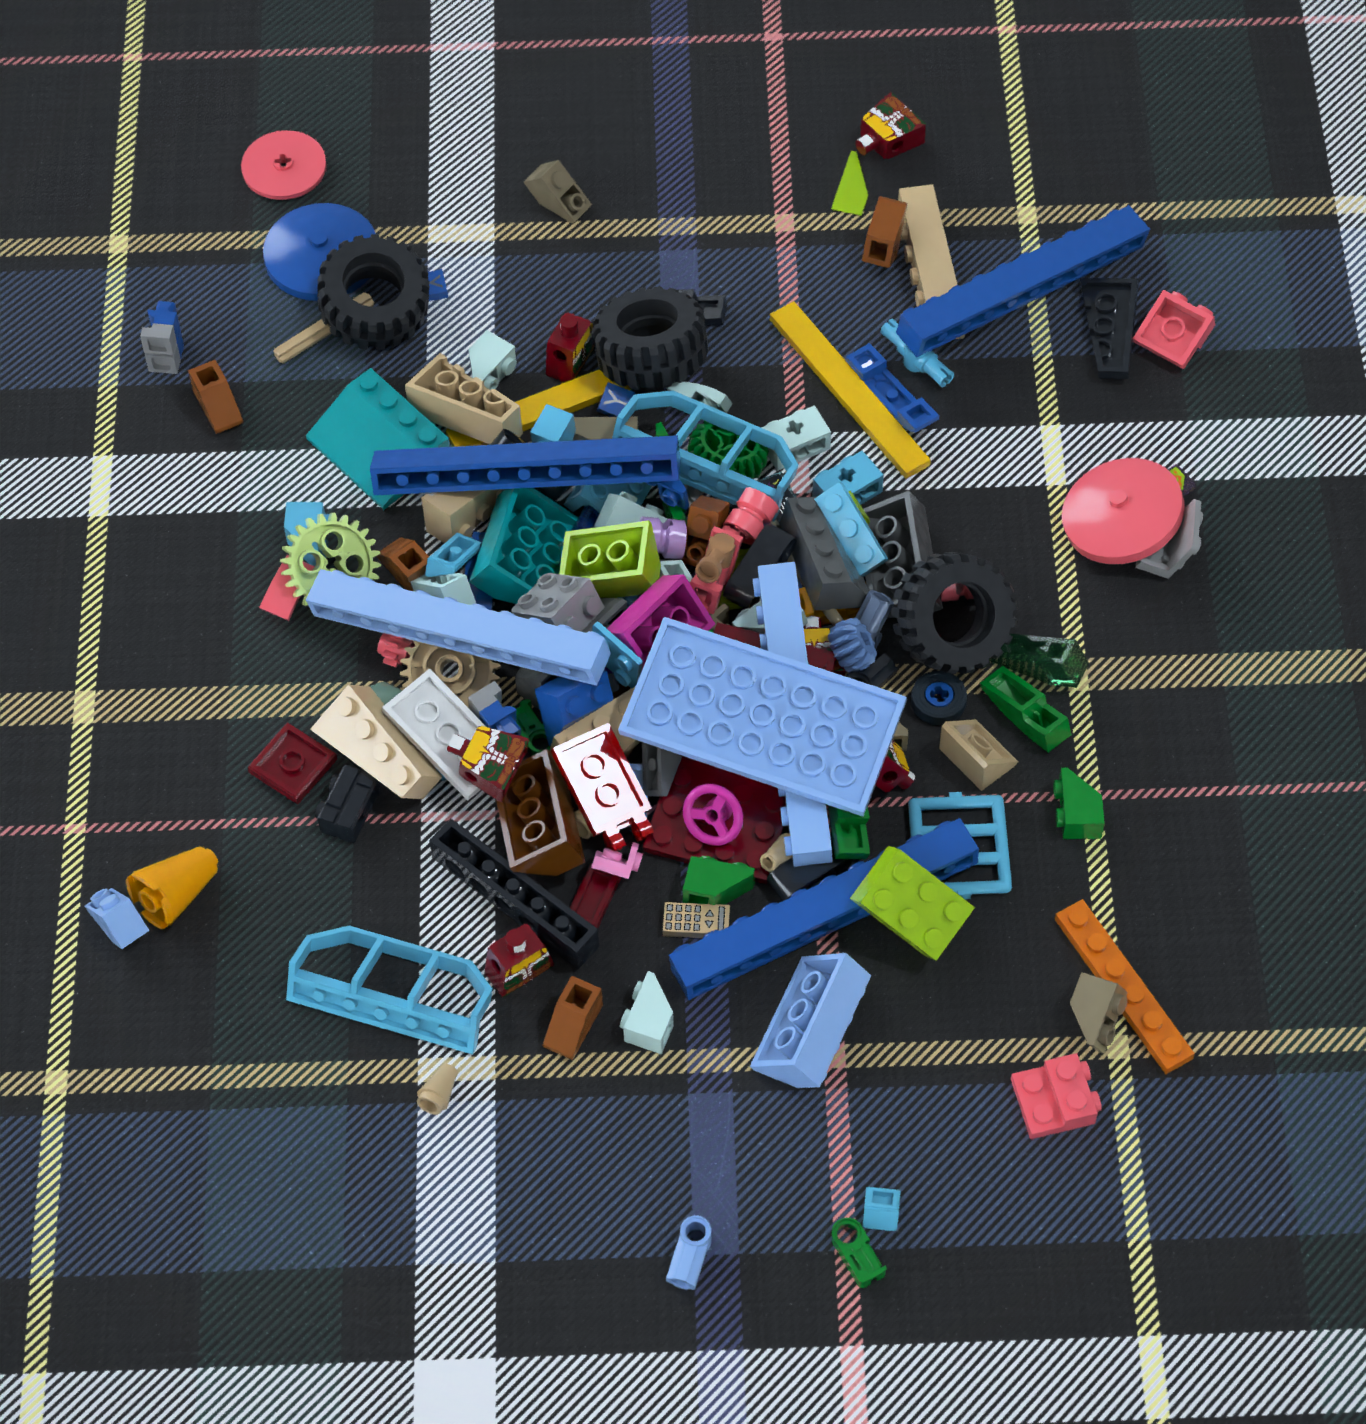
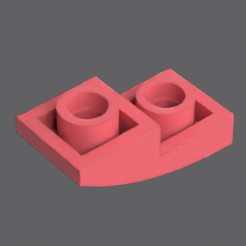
(278, 597)

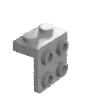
(1179, 548)
(561, 600)

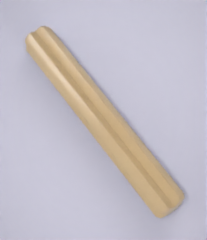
(311, 335)

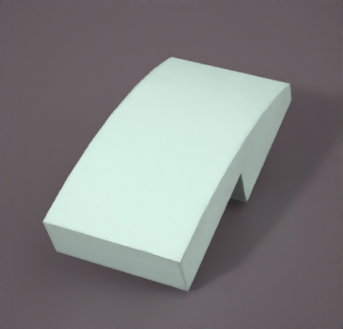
(703, 394)

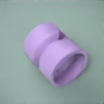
(669, 537)

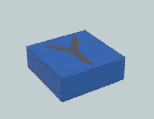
(437, 285)
(614, 400)

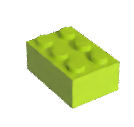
(912, 902)

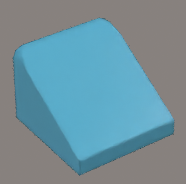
(881, 1209)

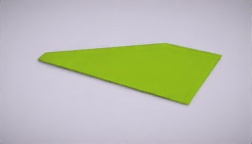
(852, 189)

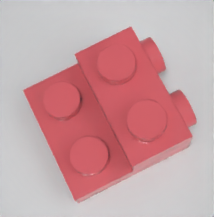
(1175, 328)
(1056, 1096)

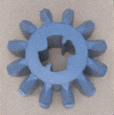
(852, 645)

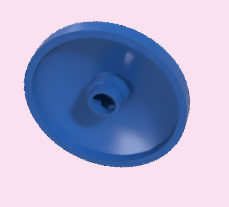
(302, 241)

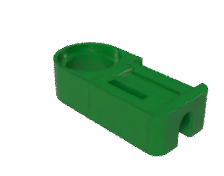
(530, 725)
(858, 1255)

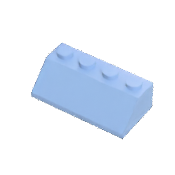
(811, 1020)

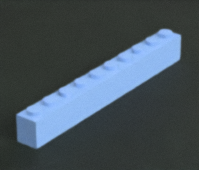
(459, 626)
(784, 635)

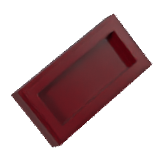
(595, 895)

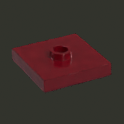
(292, 763)

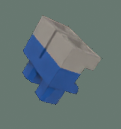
(163, 341)
(488, 708)

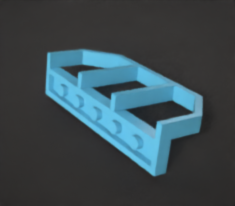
(700, 472)
(382, 1009)

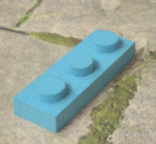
(851, 529)

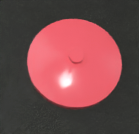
(1123, 511)

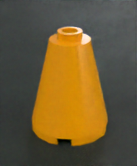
(171, 884)

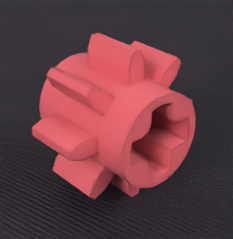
(393, 649)

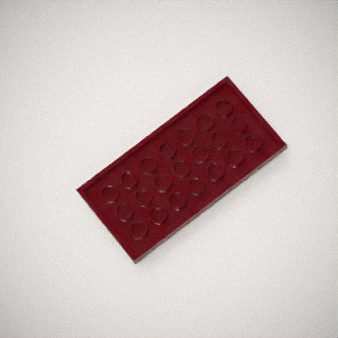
(758, 800)

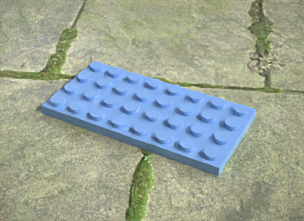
(763, 716)

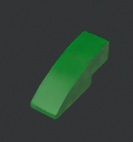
(1026, 708)

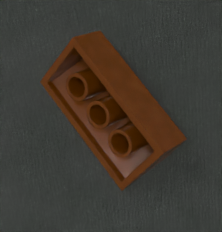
(540, 820)

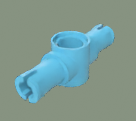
(925, 363)

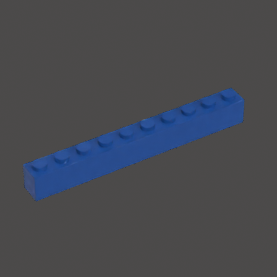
(1021, 280)
(525, 465)
(808, 914)

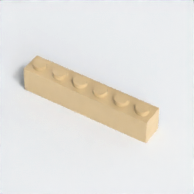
(926, 244)

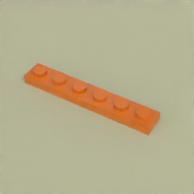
(1109, 963)

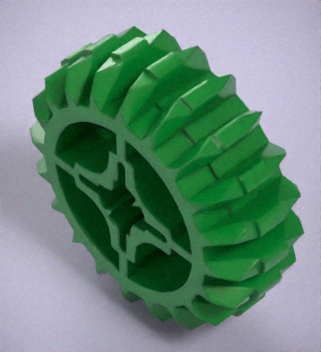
(715, 443)

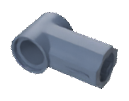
(874, 613)

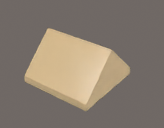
(975, 751)

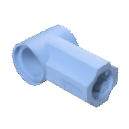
(689, 1254)

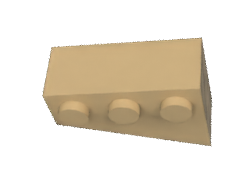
(457, 511)

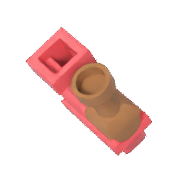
(716, 566)

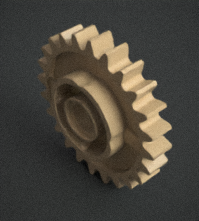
(472, 675)

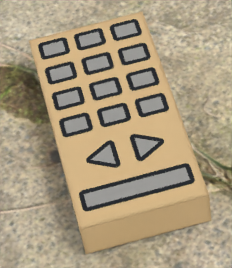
(694, 919)

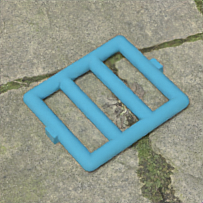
(996, 829)

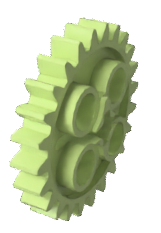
(349, 543)

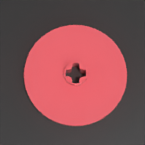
(303, 167)

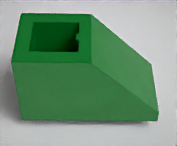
(1080, 807)
(716, 881)

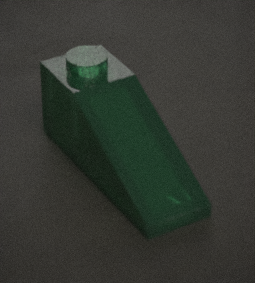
(1045, 659)

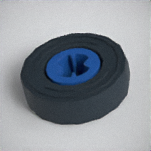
(949, 688)

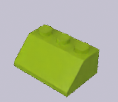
(616, 558)

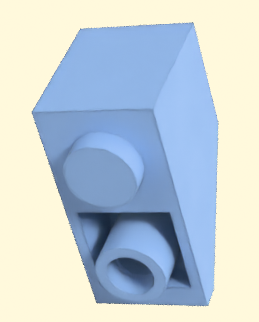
(116, 917)

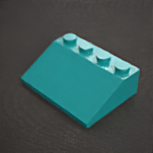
(367, 419)
(520, 543)

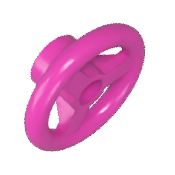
(723, 804)

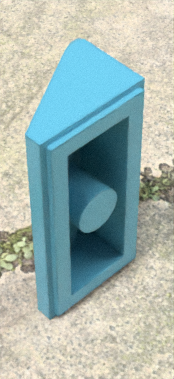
(452, 555)

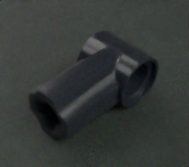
(877, 673)

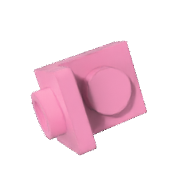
(613, 863)

